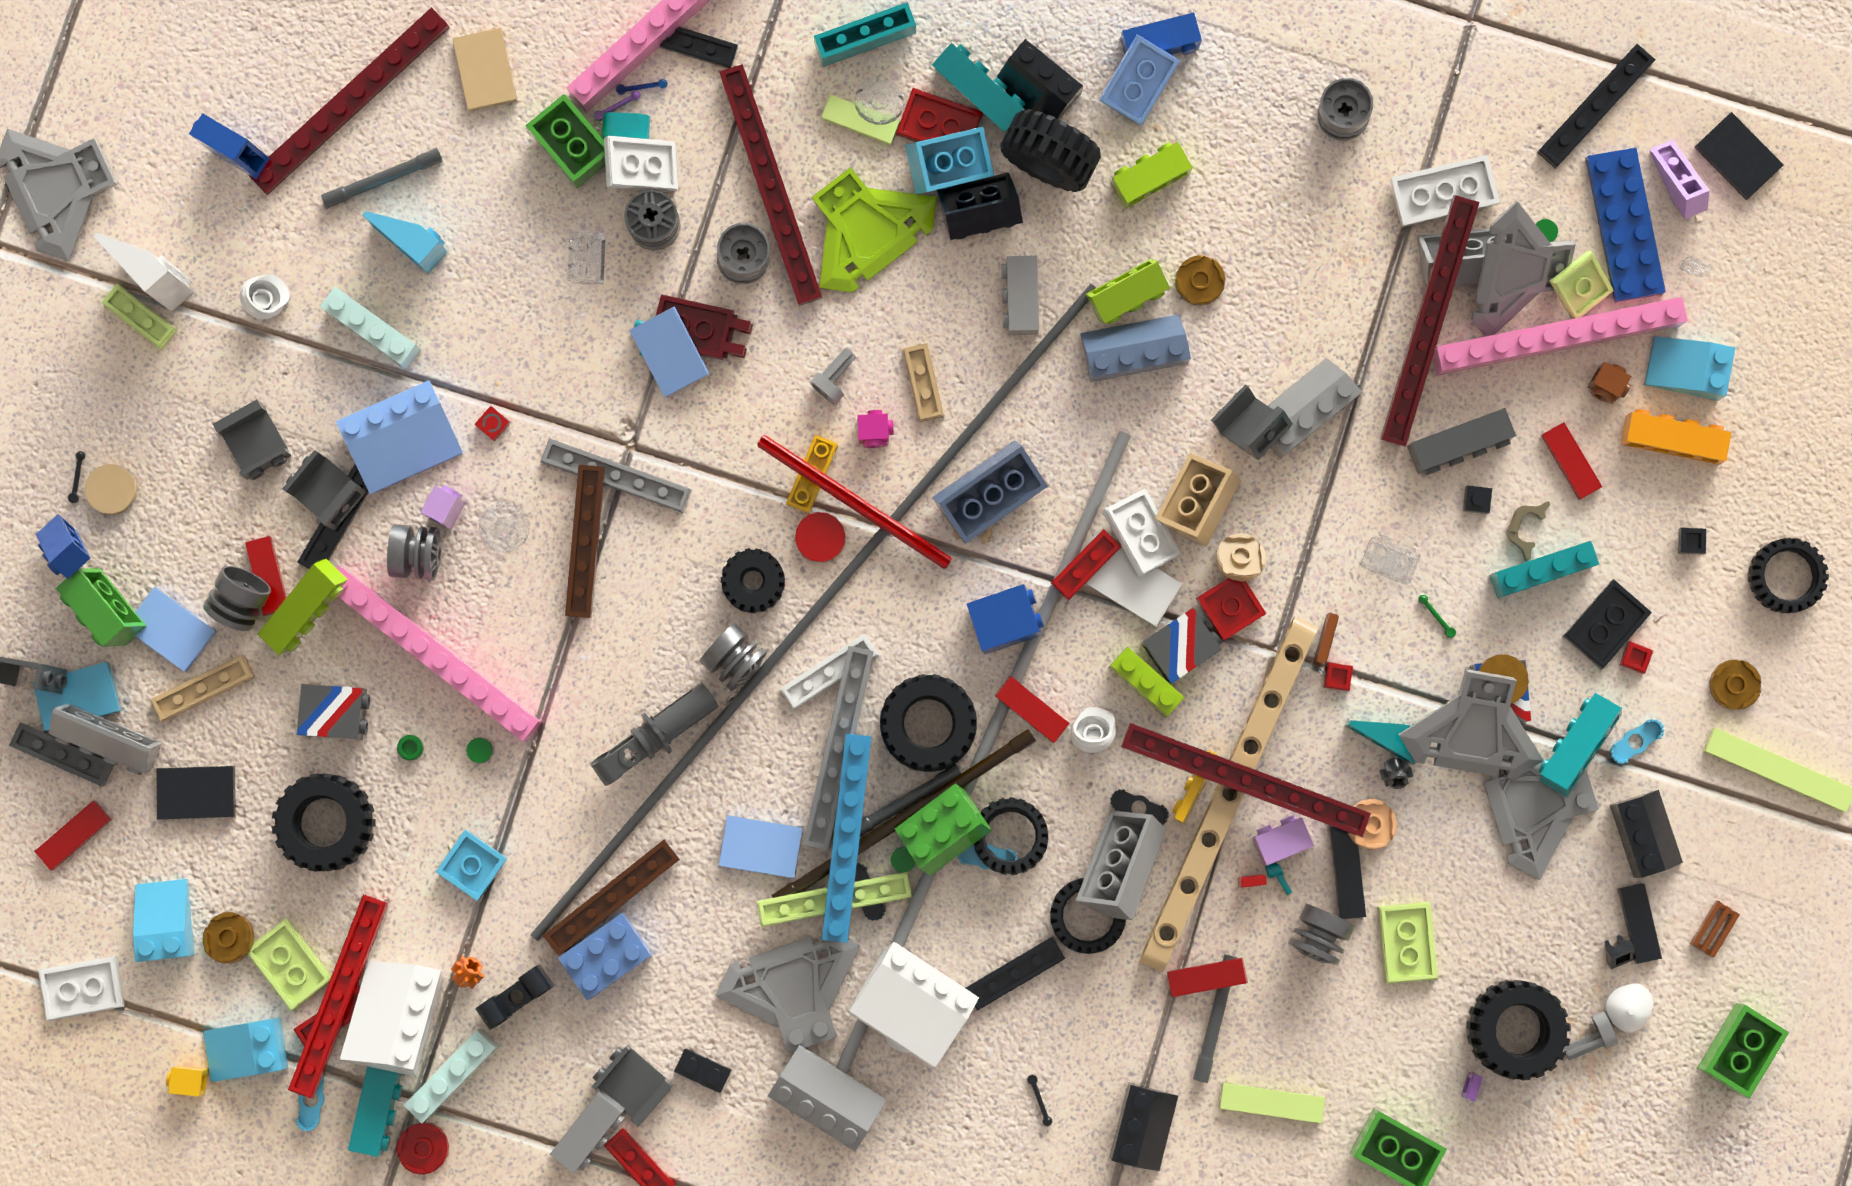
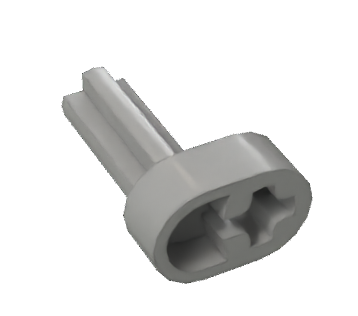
(824, 382)
(1603, 1037)

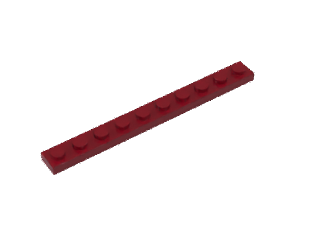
(351, 100)
(770, 185)
(1429, 320)
(1245, 780)

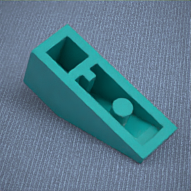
(1383, 735)

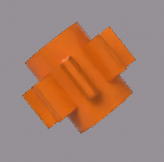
(467, 972)

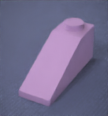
(1680, 179)

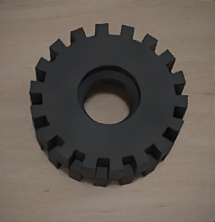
(753, 600)

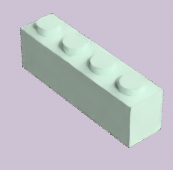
(370, 328)
(451, 1075)

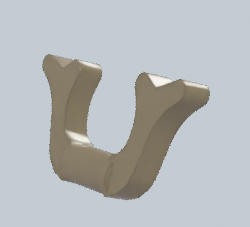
(1512, 532)

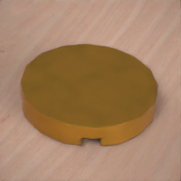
(1200, 280)
(1511, 667)
(1735, 684)
(228, 938)

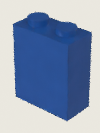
(229, 145)
(1005, 618)

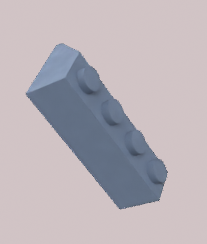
(1135, 348)
(990, 491)

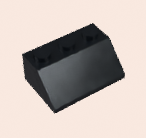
(1039, 81)
(980, 206)
(1646, 834)
(1143, 1127)

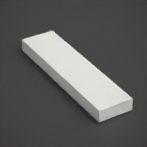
(822, 675)

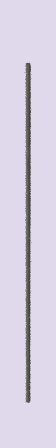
(810, 616)

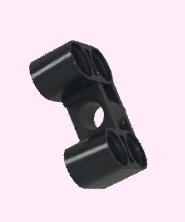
(501, 1007)

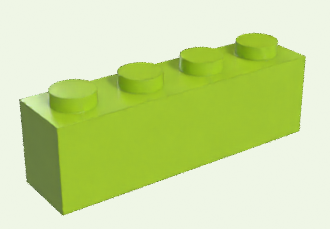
(302, 607)

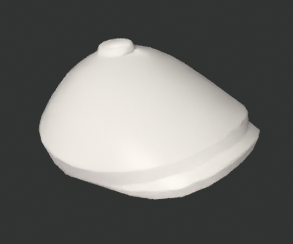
(264, 296)
(1093, 730)
(1629, 1007)

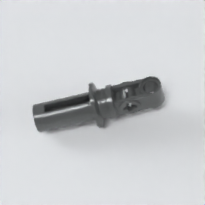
(655, 734)

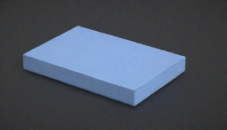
(1139, 80)
(669, 351)
(172, 629)
(760, 846)

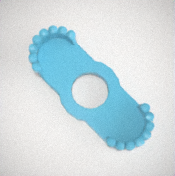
(1648, 731)
(970, 856)
(310, 1116)

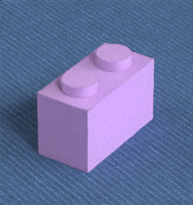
(443, 506)
(1282, 840)

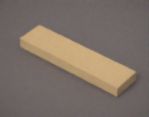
(202, 688)

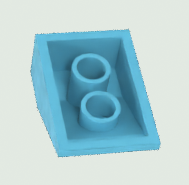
(949, 160)
(413, 240)
(1690, 367)
(162, 921)
(245, 1049)

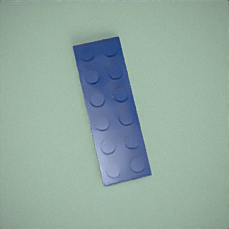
(1625, 225)

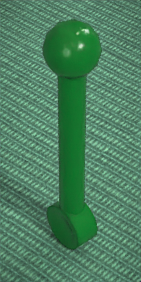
(1450, 632)

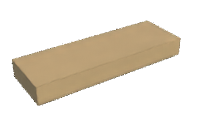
(923, 382)

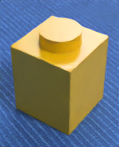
(187, 1080)

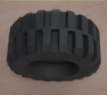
(1050, 150)
(963, 719)
(289, 822)
(1552, 1029)

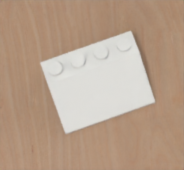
(152, 274)
(913, 1004)
(392, 1016)

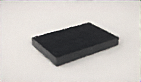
(1739, 156)
(1607, 624)
(196, 792)

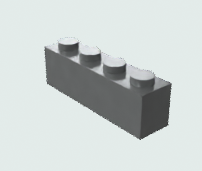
(1462, 440)

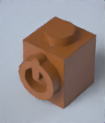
(1609, 383)

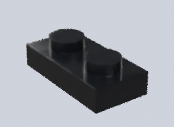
(702, 1070)

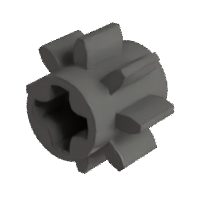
(1396, 773)

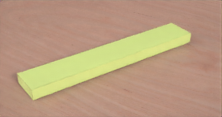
(1779, 770)
(813, 902)

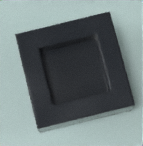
(1477, 499)
(1692, 541)

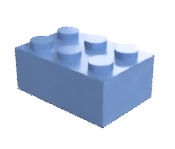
(605, 956)

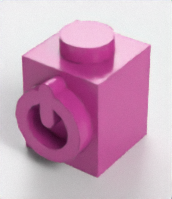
(874, 429)

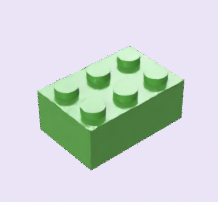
(569, 140)
(100, 607)
(943, 829)
(1743, 1050)
(1397, 1150)

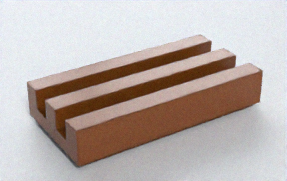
(1326, 638)
(1723, 934)

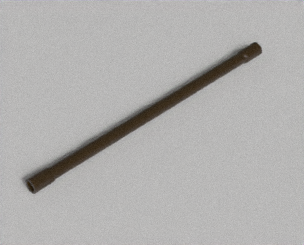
(1013, 747)

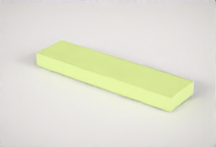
(1272, 1102)

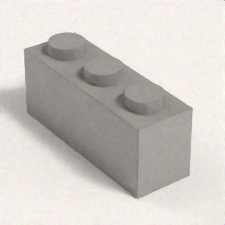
(1021, 295)
(588, 1132)

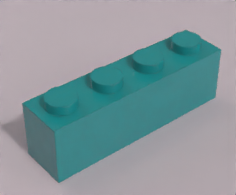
(865, 34)
(977, 86)
(1544, 569)
(1580, 744)
(375, 1112)

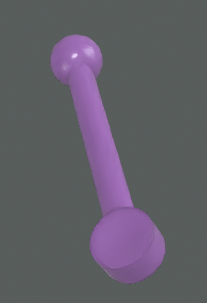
(635, 95)

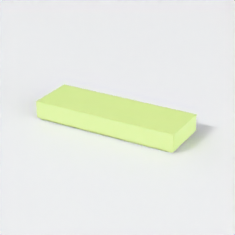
(845, 115)
(139, 316)

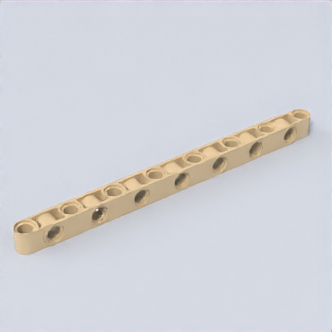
(1220, 811)

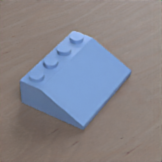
(399, 437)

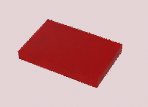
(933, 116)

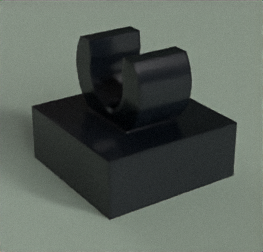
(1619, 954)

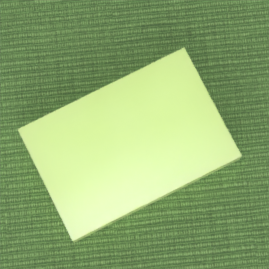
(1407, 942)
(289, 964)

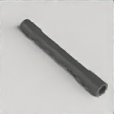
(420, 162)
(908, 799)
(1205, 1059)

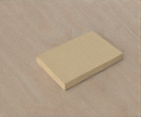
(485, 69)

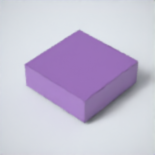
(1471, 1086)

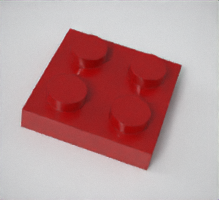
(1230, 607)

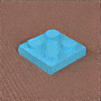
(471, 865)

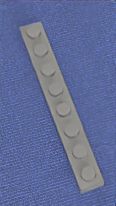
(843, 721)

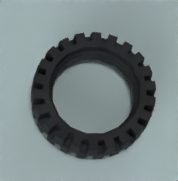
(1815, 562)
(1041, 837)
(1066, 937)

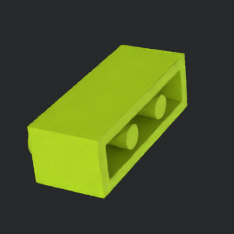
(1151, 174)
(1128, 291)
(1146, 682)

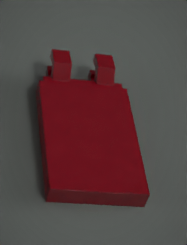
(709, 326)

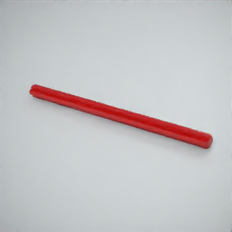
(854, 501)

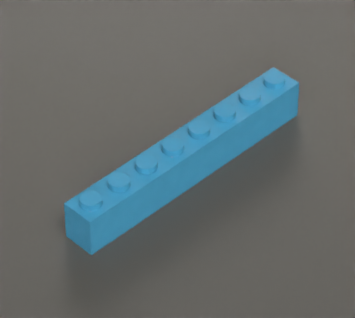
(846, 838)

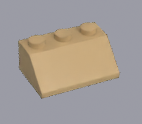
(1198, 499)

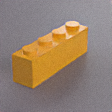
(1676, 437)

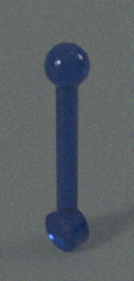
(621, 89)

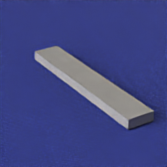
(618, 476)

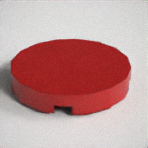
(820, 537)
(422, 1148)

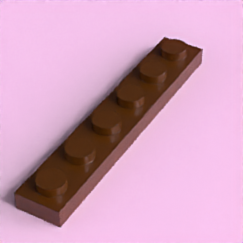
(585, 541)
(611, 897)

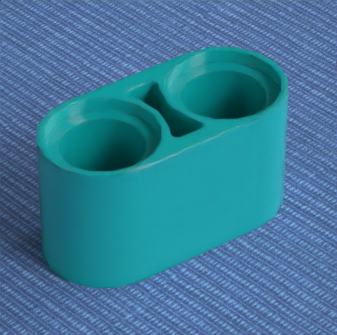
(626, 125)

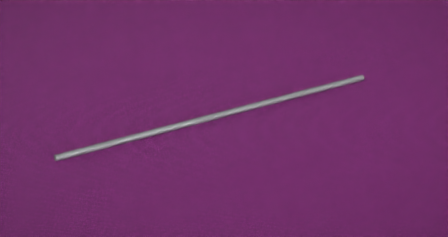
(1001, 710)

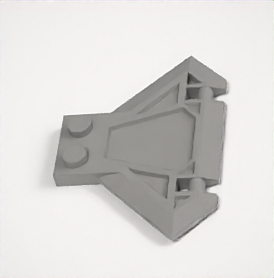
(54, 187)
(1516, 268)
(1475, 730)
(1535, 813)
(792, 988)

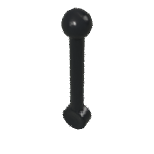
(73, 497)
(1047, 1120)

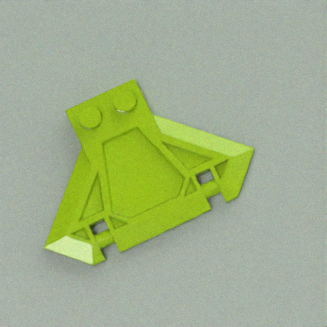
(867, 228)

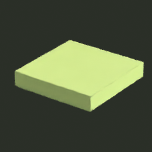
(1581, 285)

